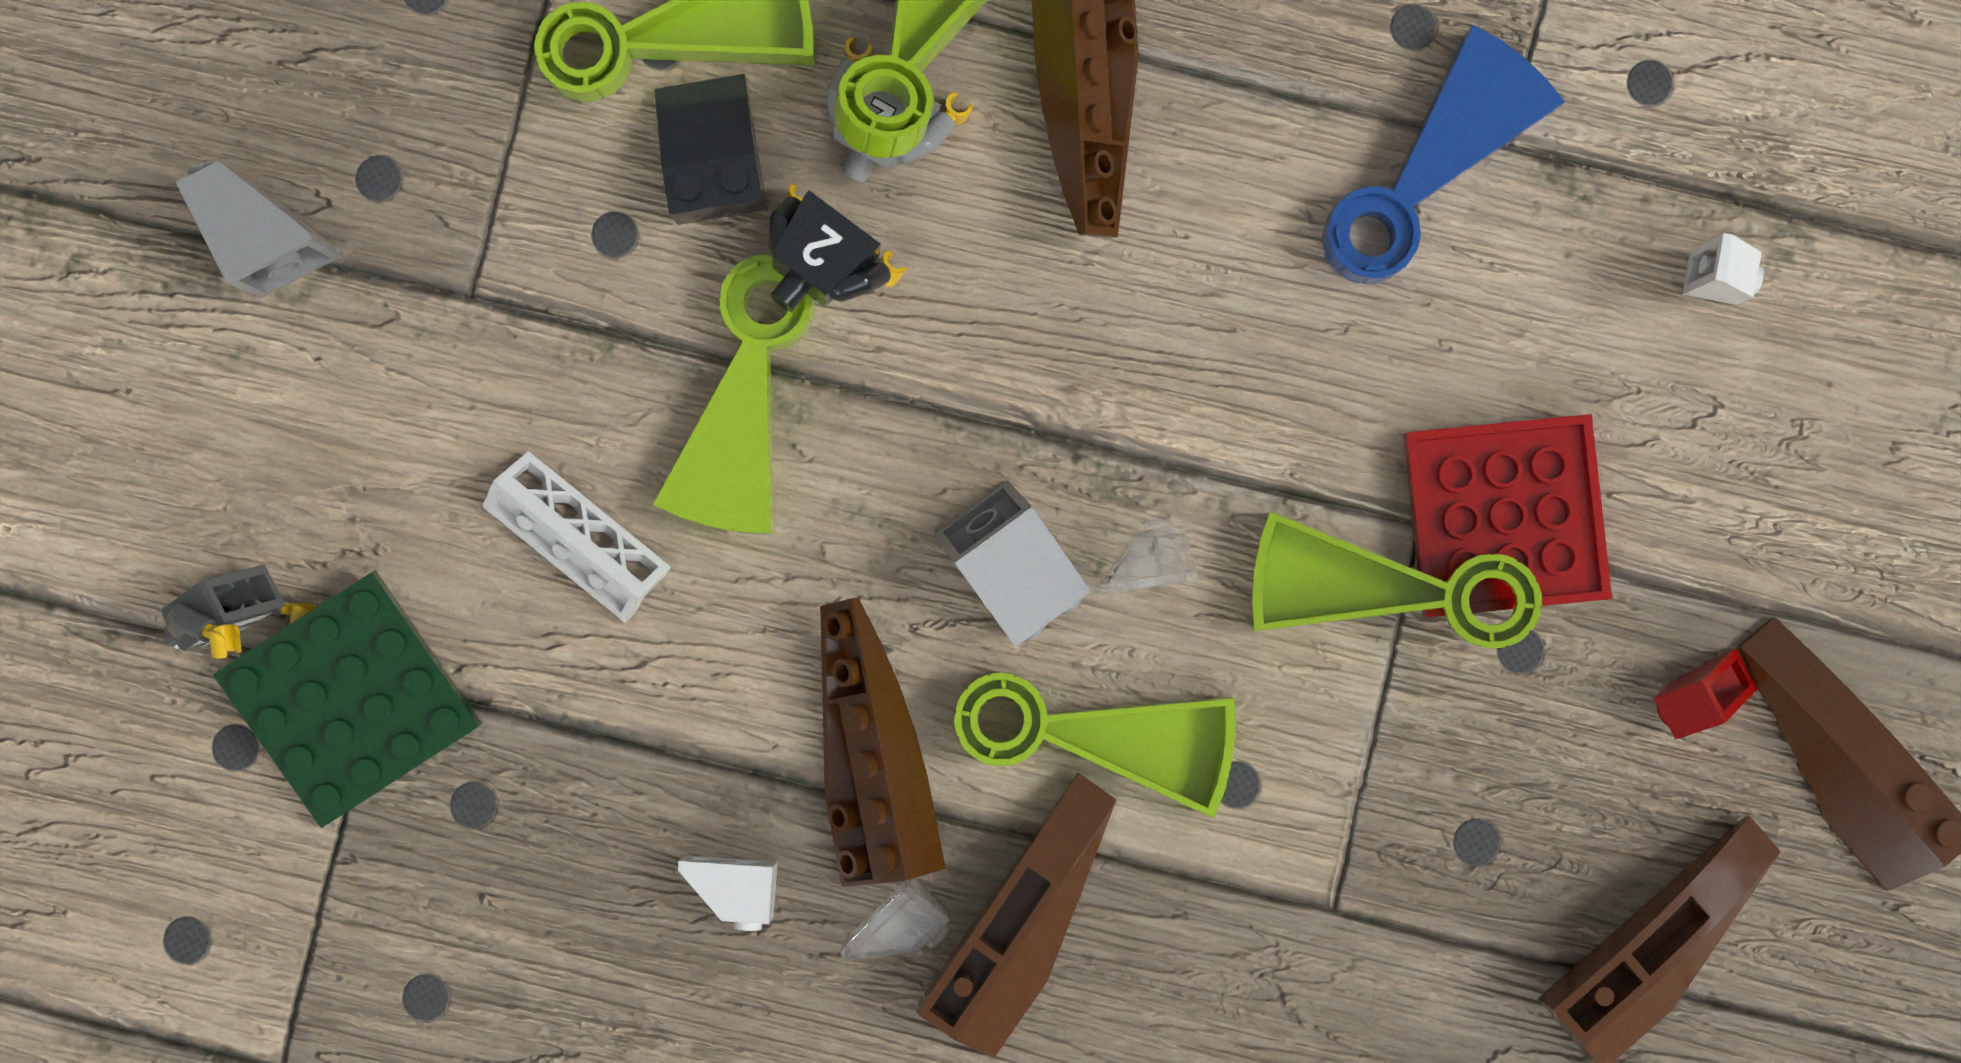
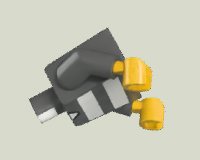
(224, 606)

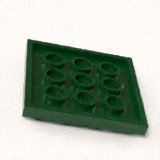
(347, 699)

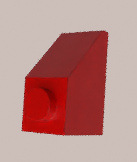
(1705, 695)

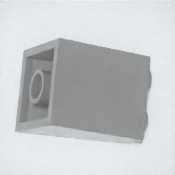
(251, 232)
(1013, 563)

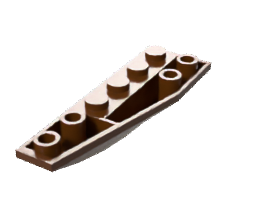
(1087, 97)
(872, 758)
(1021, 928)
(1660, 949)

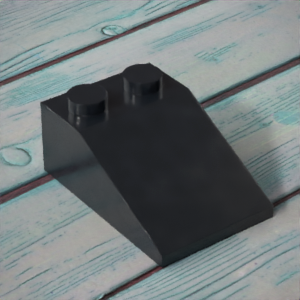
(709, 150)

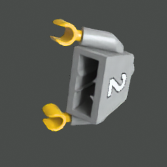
(940, 125)

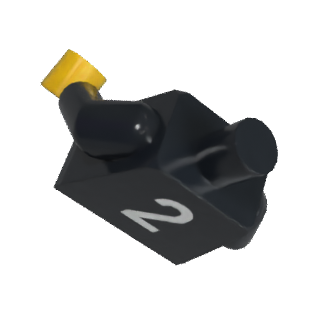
(823, 254)

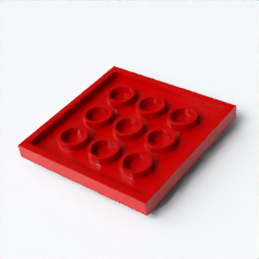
(1512, 493)

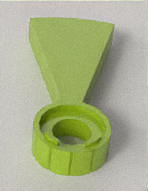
(673, 31)
(917, 37)
(728, 461)
(1322, 579)
(1165, 746)

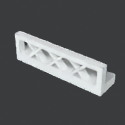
(568, 541)

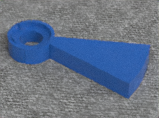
(1479, 107)

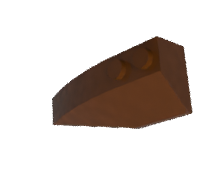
(1855, 766)

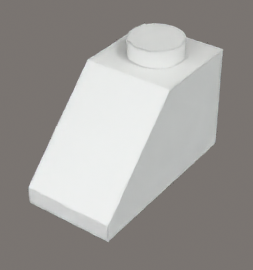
(1724, 270)
(734, 888)

